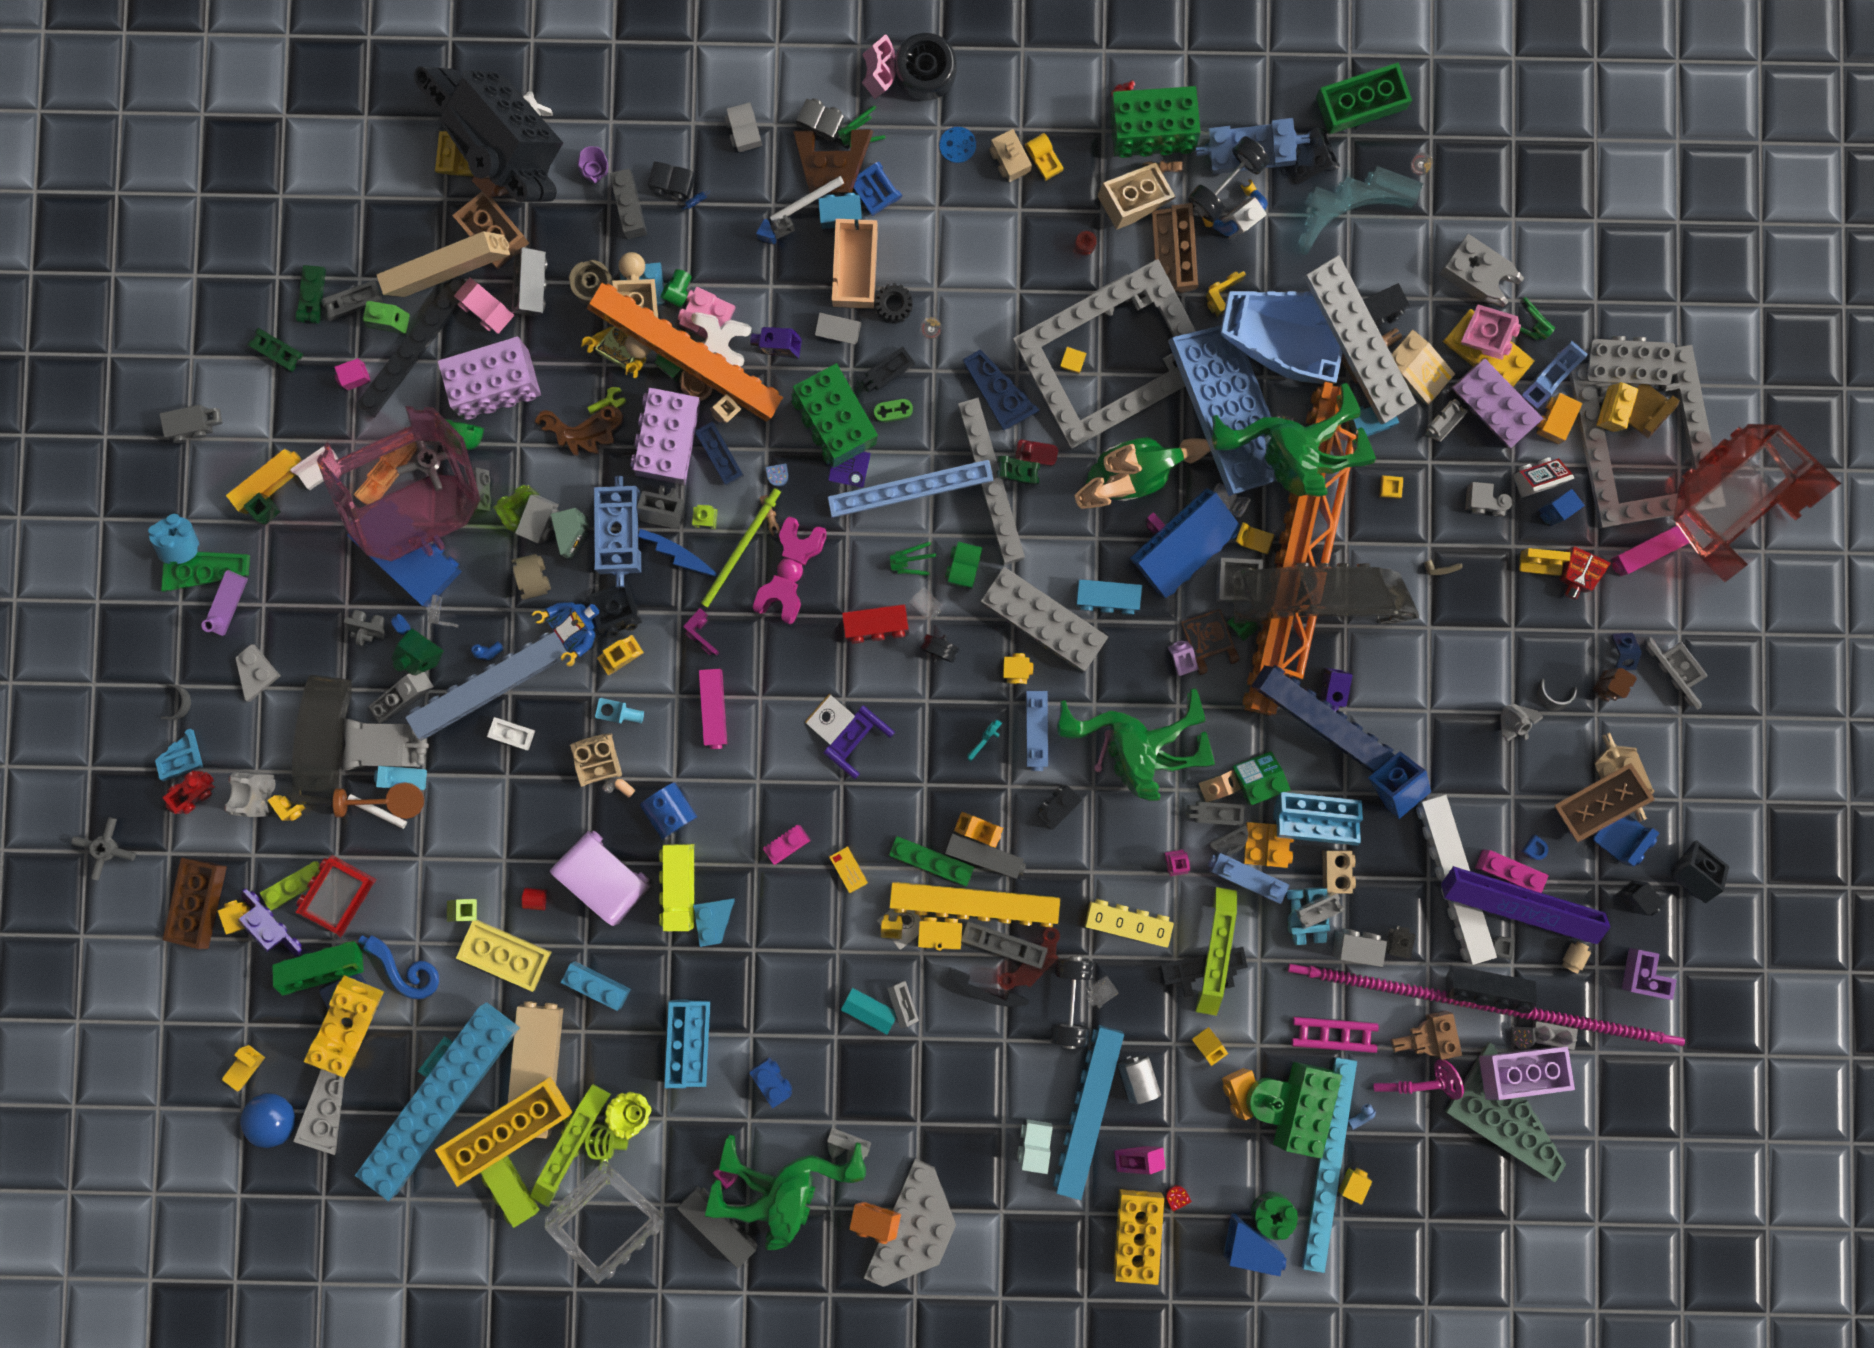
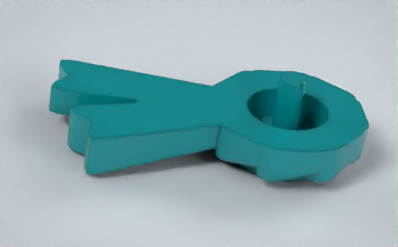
(991, 730)

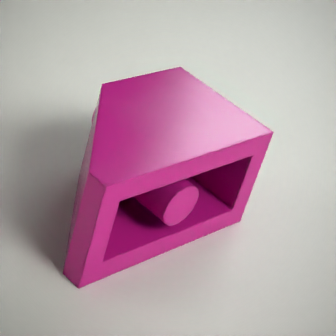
(1140, 1160)

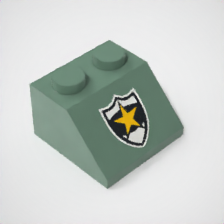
(570, 531)

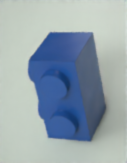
(771, 1082)

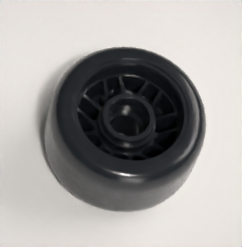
(920, 52)

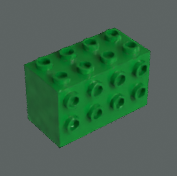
(1155, 121)
(833, 416)

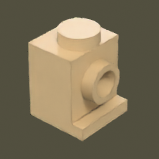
(724, 409)

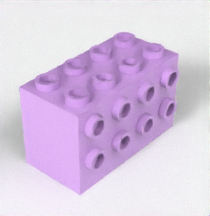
(489, 378)
(665, 436)

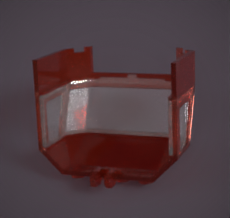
(1741, 484)

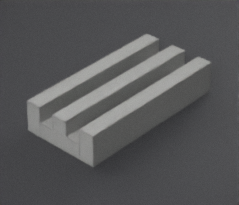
(903, 1004)

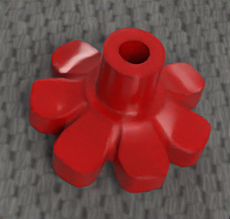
(1125, 87)

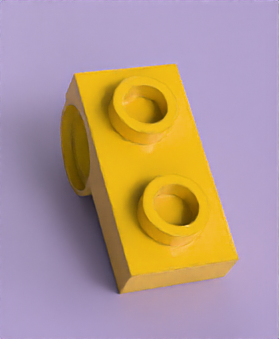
(1043, 156)

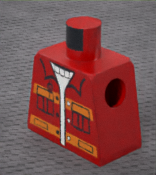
(1582, 572)

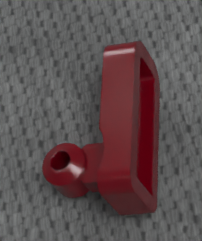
(1037, 452)

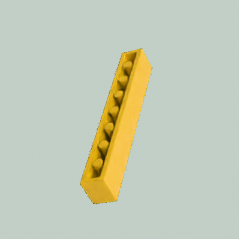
(975, 903)

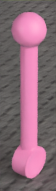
(1098, 767)

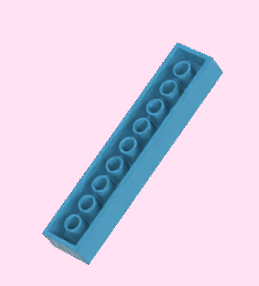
(437, 1101)

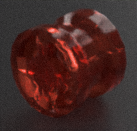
(1085, 248)

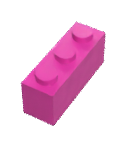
(1511, 871)

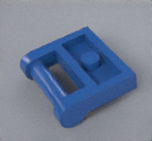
(869, 191)

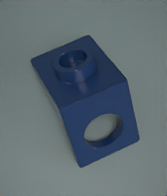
(1627, 649)

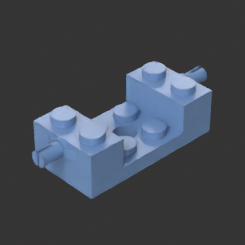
(1276, 138)
(617, 552)

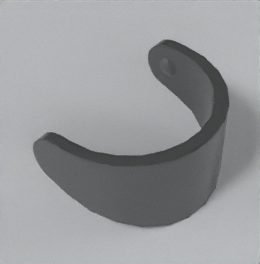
(1551, 704)
(185, 706)

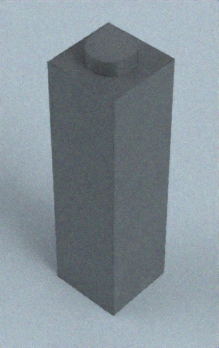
(985, 856)

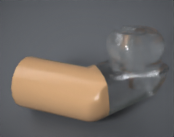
(618, 784)

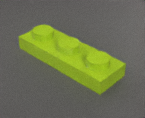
(290, 886)

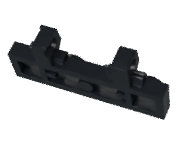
(1186, 970)

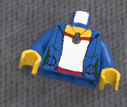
(573, 627)

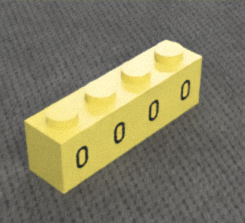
(1128, 923)

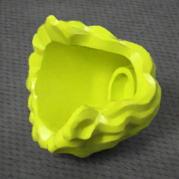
(623, 1115)

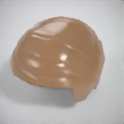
(694, 387)

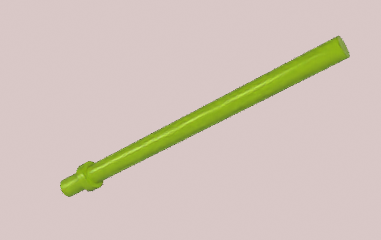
(769, 502)

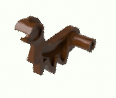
(595, 429)

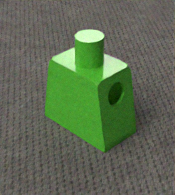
(382, 317)

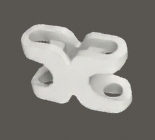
(719, 337)

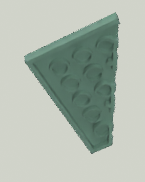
(1506, 1123)

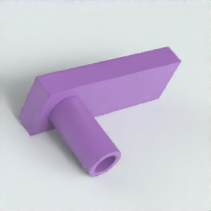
(225, 603)

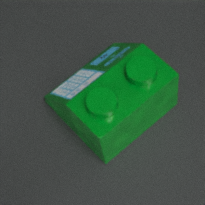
(1261, 778)

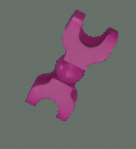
(789, 570)

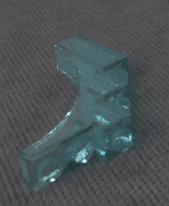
(1380, 187)

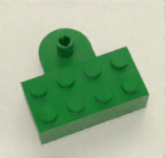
(1298, 1107)

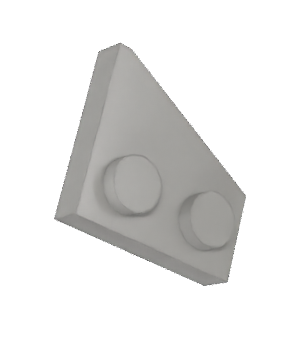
(255, 672)

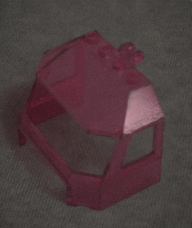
(416, 512)

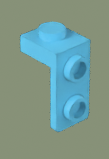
(389, 776)

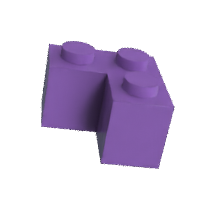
(1642, 978)

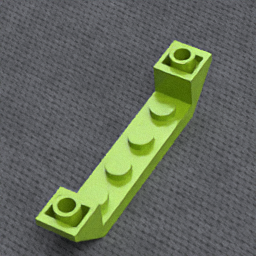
(1219, 951)
(569, 1145)

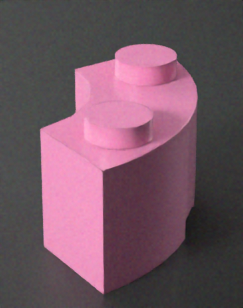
(880, 66)
(483, 305)

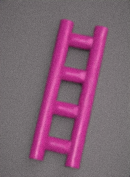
(1325, 1024)

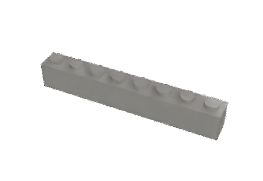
(994, 491)

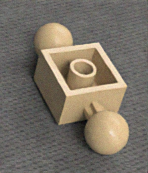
(642, 291)

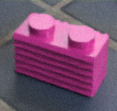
(786, 844)

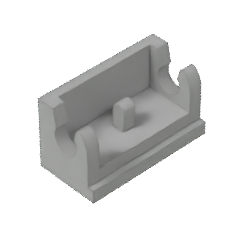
(838, 328)
(1319, 910)

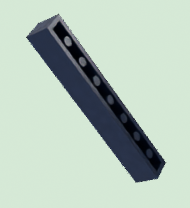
(1321, 718)

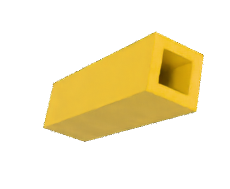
(265, 480)

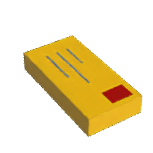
(848, 869)

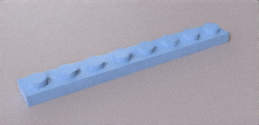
(910, 488)

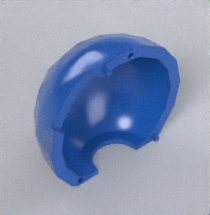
(267, 1120)

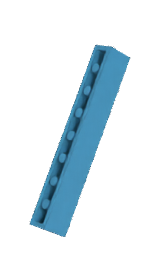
(1089, 1112)

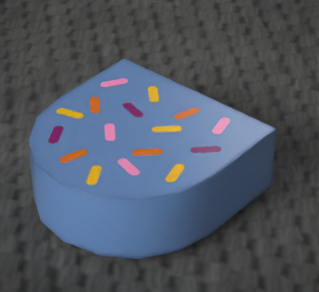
(777, 474)

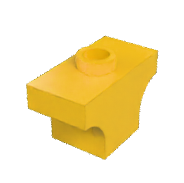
(619, 654)

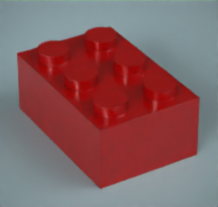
(875, 623)

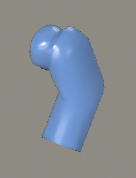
(1366, 1115)

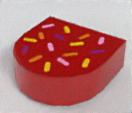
(1177, 1197)

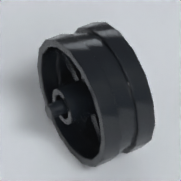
(939, 648)

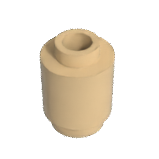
(1576, 957)

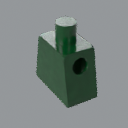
(416, 654)

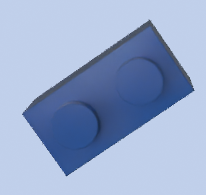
(1561, 507)

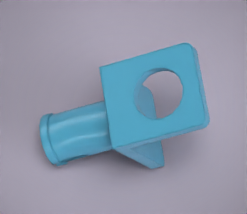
(619, 712)

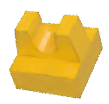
(891, 929)

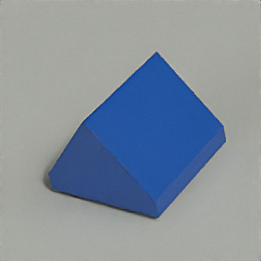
(766, 233)

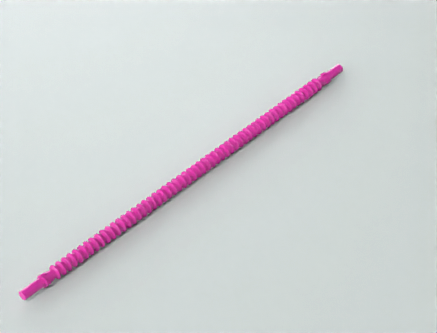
(1630, 1032)

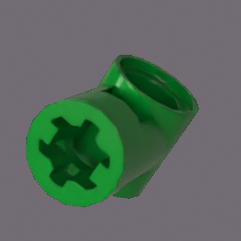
(675, 290)

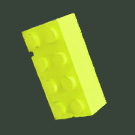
(677, 887)

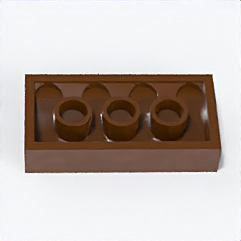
(194, 903)

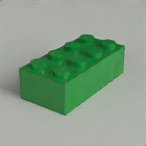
(1363, 98)

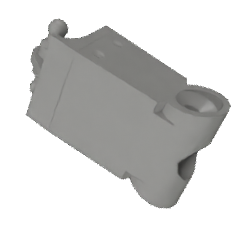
(381, 745)

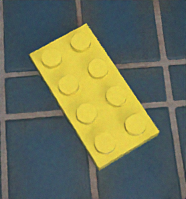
(503, 955)

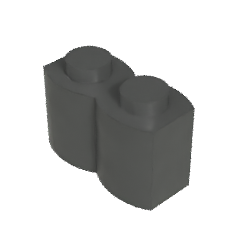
(820, 119)

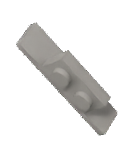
(1681, 666)

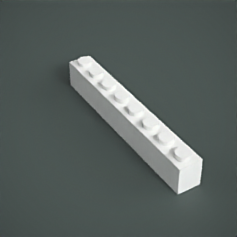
(1448, 852)

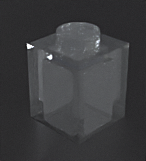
(926, 604)

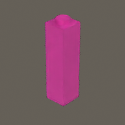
(1649, 550)
(713, 708)

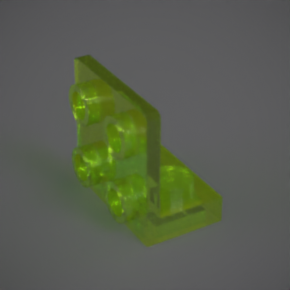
(506, 506)

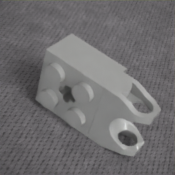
(1486, 273)
(250, 794)

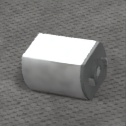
(1139, 1079)

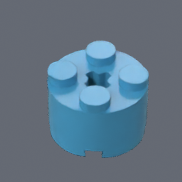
(174, 539)

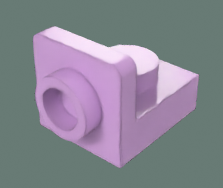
(1183, 657)

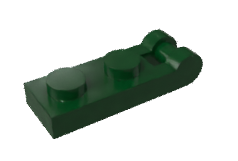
(311, 294)

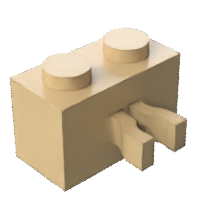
(1010, 156)

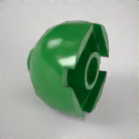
(471, 433)

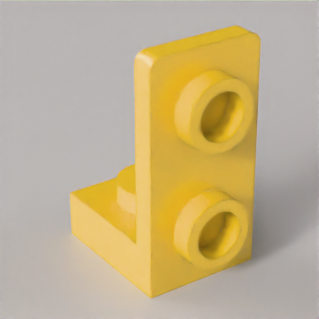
(246, 1064)

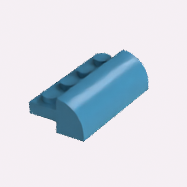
(1318, 818)
(687, 1043)

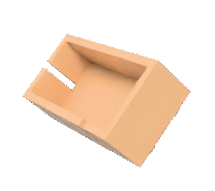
(854, 263)

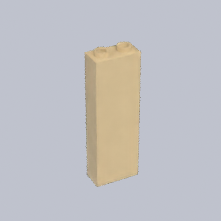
(443, 264)
(535, 1048)

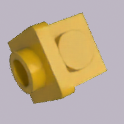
(282, 808)

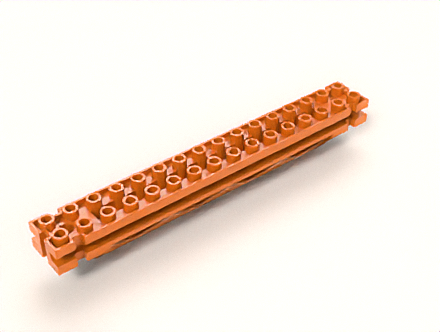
(1297, 549)

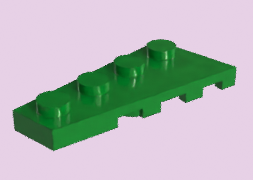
(203, 569)

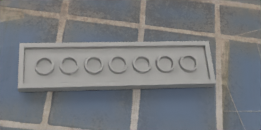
(1359, 339)

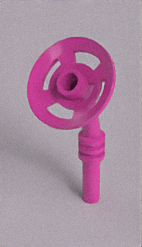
(1443, 1082)

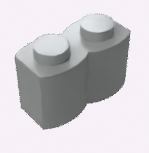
(744, 127)

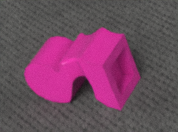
(1177, 862)

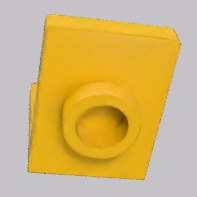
(1255, 539)

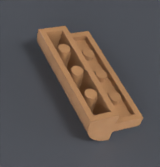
(1176, 245)

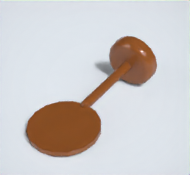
(402, 800)

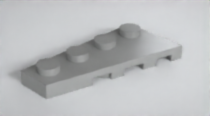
(322, 1115)

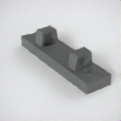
(1004, 944)

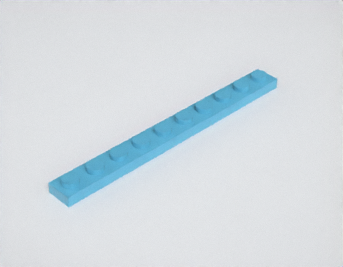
(1329, 1172)

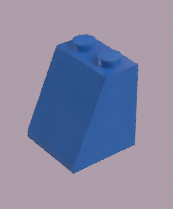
(1400, 784)
(1251, 1250)

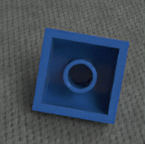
(668, 810)

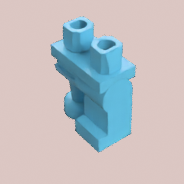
(1294, 925)

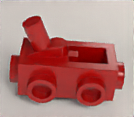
(195, 787)

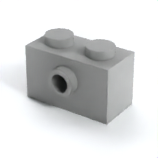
(537, 519)

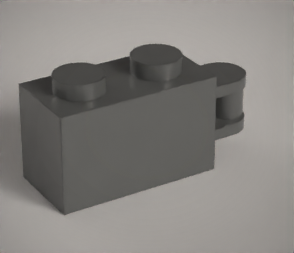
(189, 422)

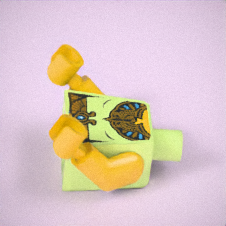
(611, 345)

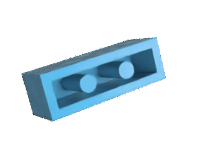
(1108, 596)
(595, 985)

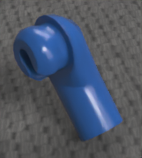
(487, 653)

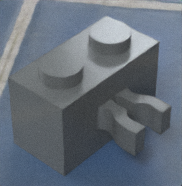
(661, 509)

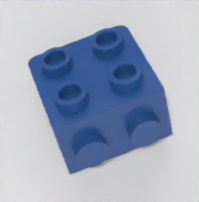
(1626, 840)

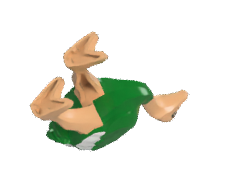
(1135, 470)

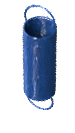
(696, 199)

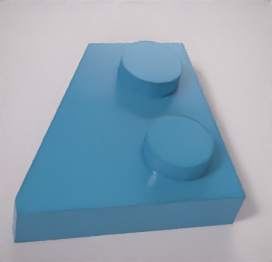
(180, 757)
(712, 920)

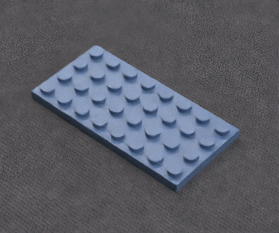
(1225, 385)

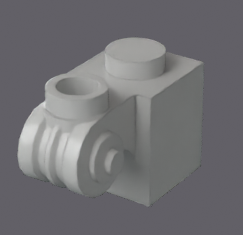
(1480, 499)

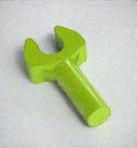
(609, 400)

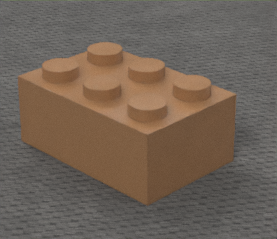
(485, 215)

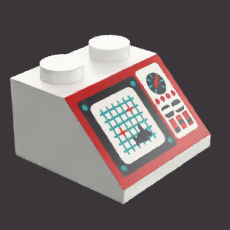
(1541, 477)

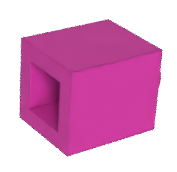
(352, 374)

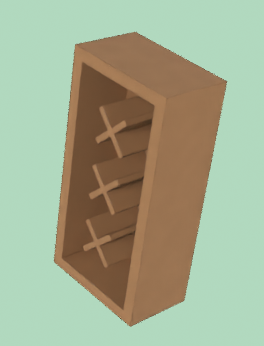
(1604, 802)

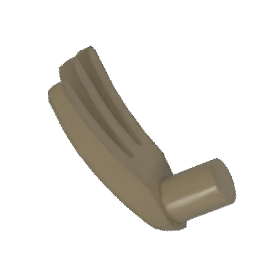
(1431, 570)

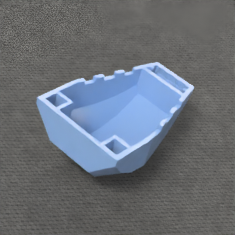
(1283, 334)

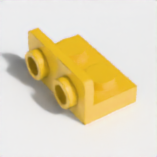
(1543, 561)

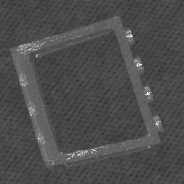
(579, 1197)

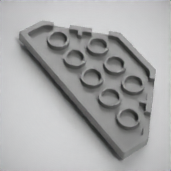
(922, 1230)

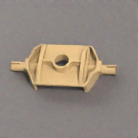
(1617, 757)

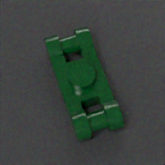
(275, 349)
(1017, 470)

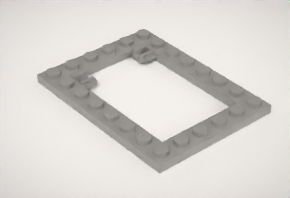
(1157, 289)
(1596, 451)

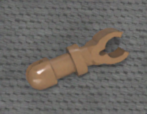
(1170, 166)
(770, 517)

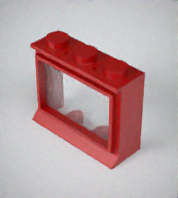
(335, 895)

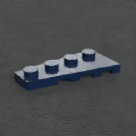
(1002, 396)

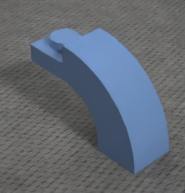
(1553, 374)

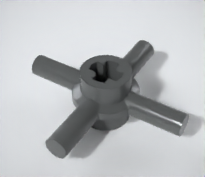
(421, 465)
(110, 851)

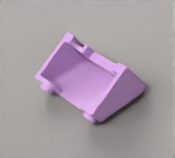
(600, 879)

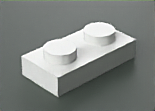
(511, 733)

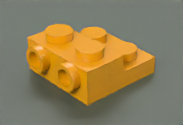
(1265, 847)

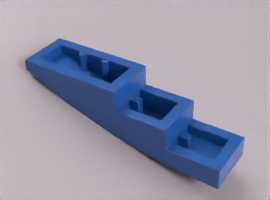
(683, 557)

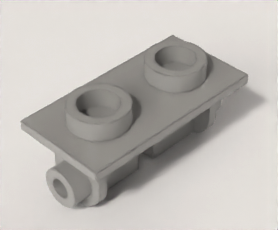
(1444, 424)

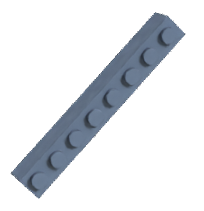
(486, 686)

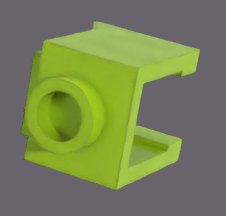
(704, 516)

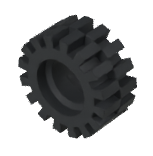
(885, 294)

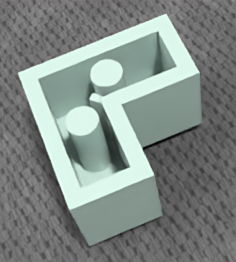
(1035, 1151)

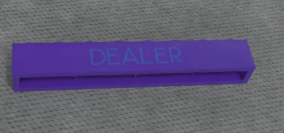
(1525, 905)

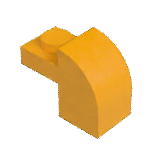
(978, 829)

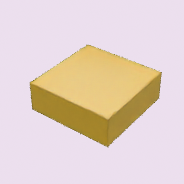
(1073, 360)
(1391, 487)

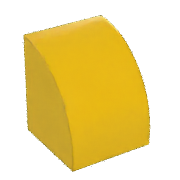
(1210, 1046)

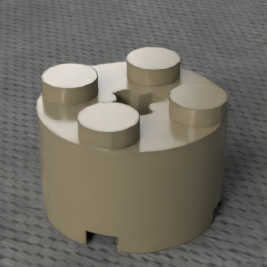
(588, 272)
(530, 576)

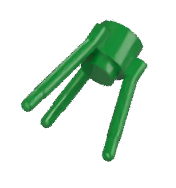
(845, 132)
(1542, 328)
(900, 560)

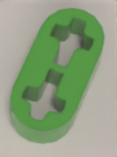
(893, 405)

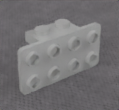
(1630, 361)

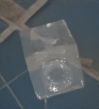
(1101, 992)

